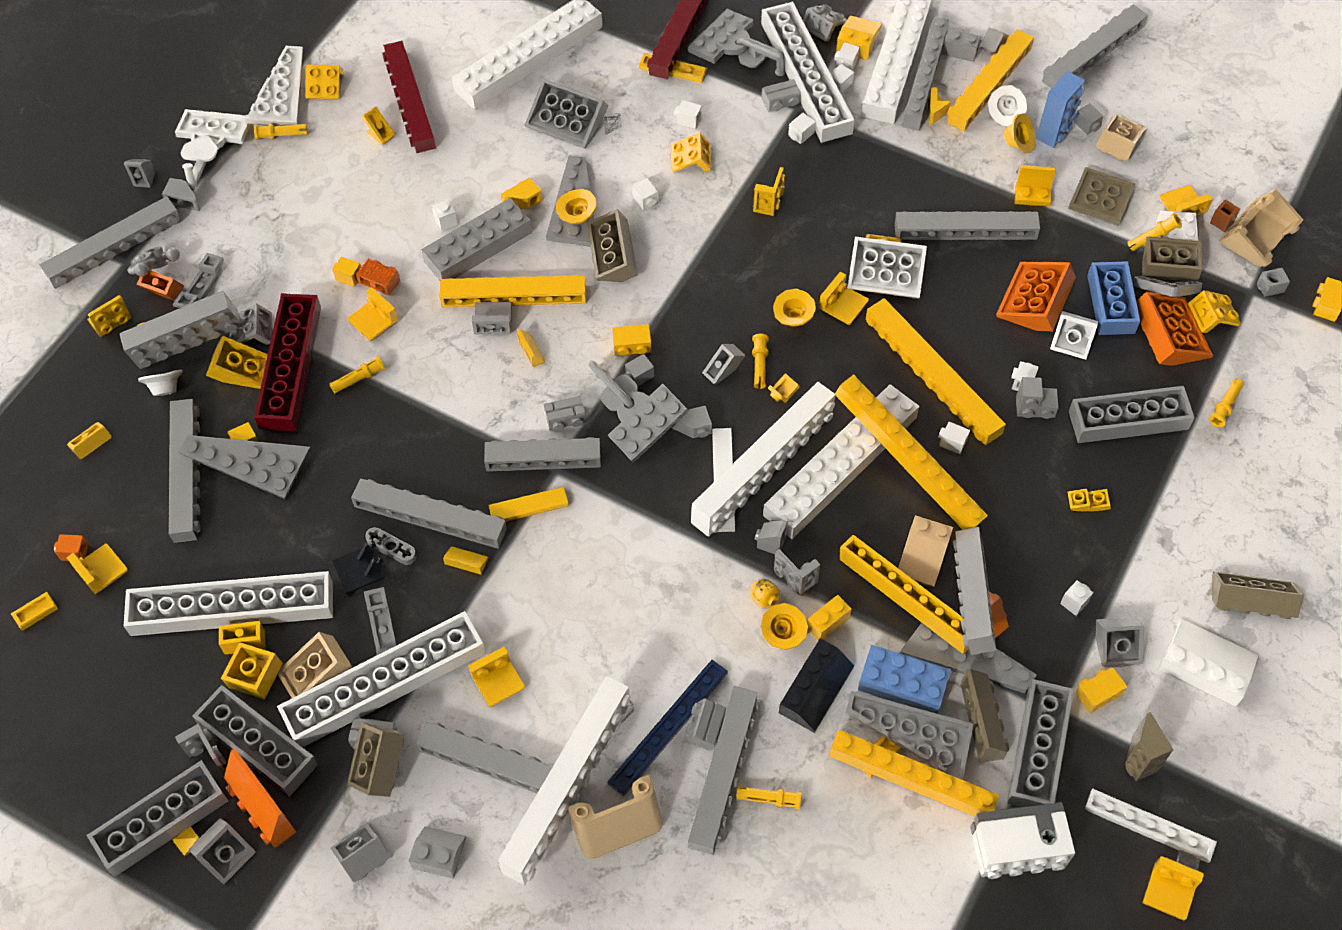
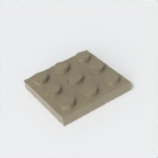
(1101, 196)

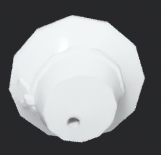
(1001, 109)
(162, 383)

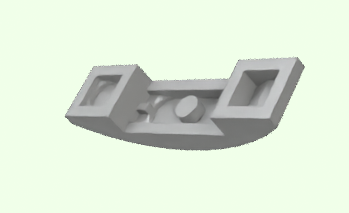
(202, 283)
(380, 620)

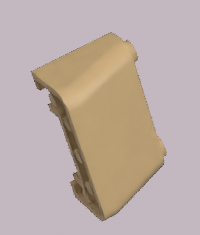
(1261, 228)
(618, 825)

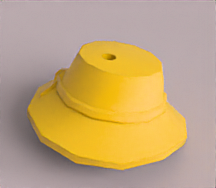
(1020, 134)
(576, 206)
(794, 307)
(790, 620)

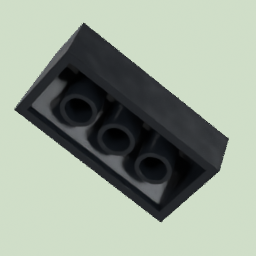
(816, 686)

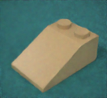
(1120, 137)
(925, 550)
(313, 665)

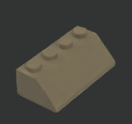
(612, 247)
(1256, 595)
(983, 714)

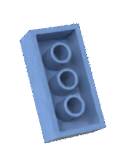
(1060, 109)
(1113, 298)
(904, 679)

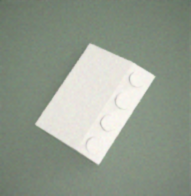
(887, 267)
(1209, 662)

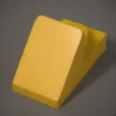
(937, 108)
(378, 126)

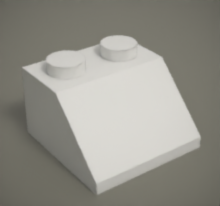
(1074, 335)

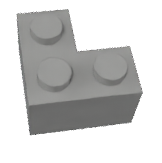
(1034, 400)

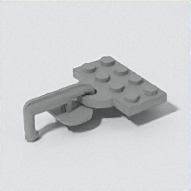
(730, 37)
(641, 416)

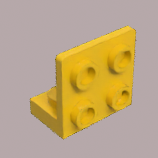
(323, 81)
(691, 151)
(1034, 185)
(767, 198)
(1186, 200)
(842, 302)
(1212, 309)
(109, 316)
(374, 316)
(98, 568)
(496, 677)
(1172, 887)

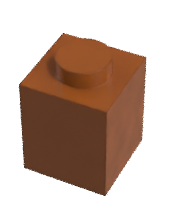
(1224, 215)

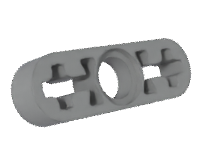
(395, 553)

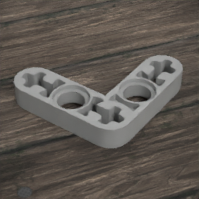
(1170, 289)

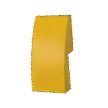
(1089, 501)

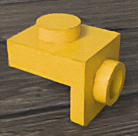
(784, 389)

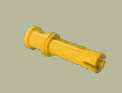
(271, 131)
(1162, 228)
(760, 353)
(365, 371)
(1224, 407)
(779, 797)

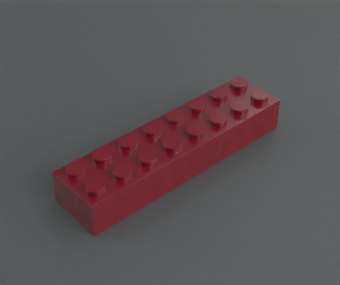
(288, 362)

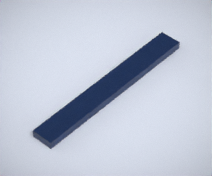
(666, 728)

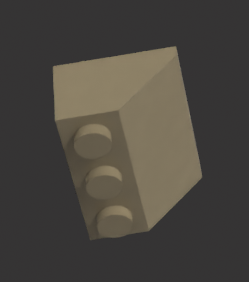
(1172, 259)
(1147, 749)
(375, 760)

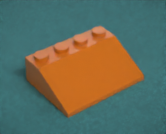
(1037, 294)
(1172, 329)
(256, 801)

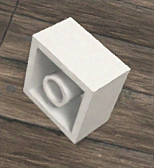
(1189, 225)

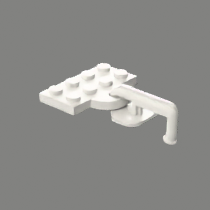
(207, 135)

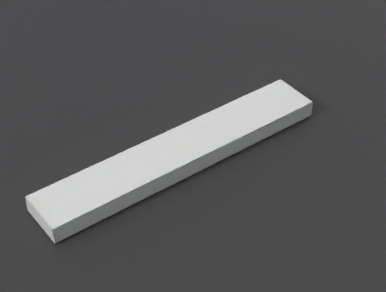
(721, 462)
(1150, 825)

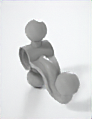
(155, 259)

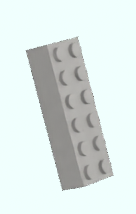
(477, 240)
(180, 330)
(1131, 414)
(255, 740)
(1040, 745)
(157, 818)

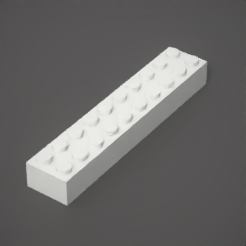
(527, 52)
(896, 60)
(805, 65)
(762, 459)
(834, 467)
(228, 602)
(381, 679)
(565, 781)

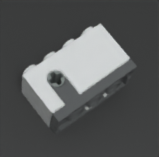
(1022, 840)

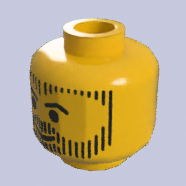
(764, 593)

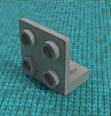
(822, 21)
(492, 318)
(255, 323)
(796, 579)
(196, 740)

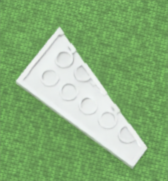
(279, 96)

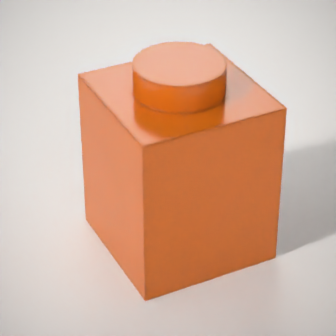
(70, 544)

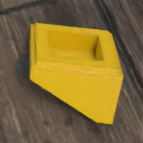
(186, 840)

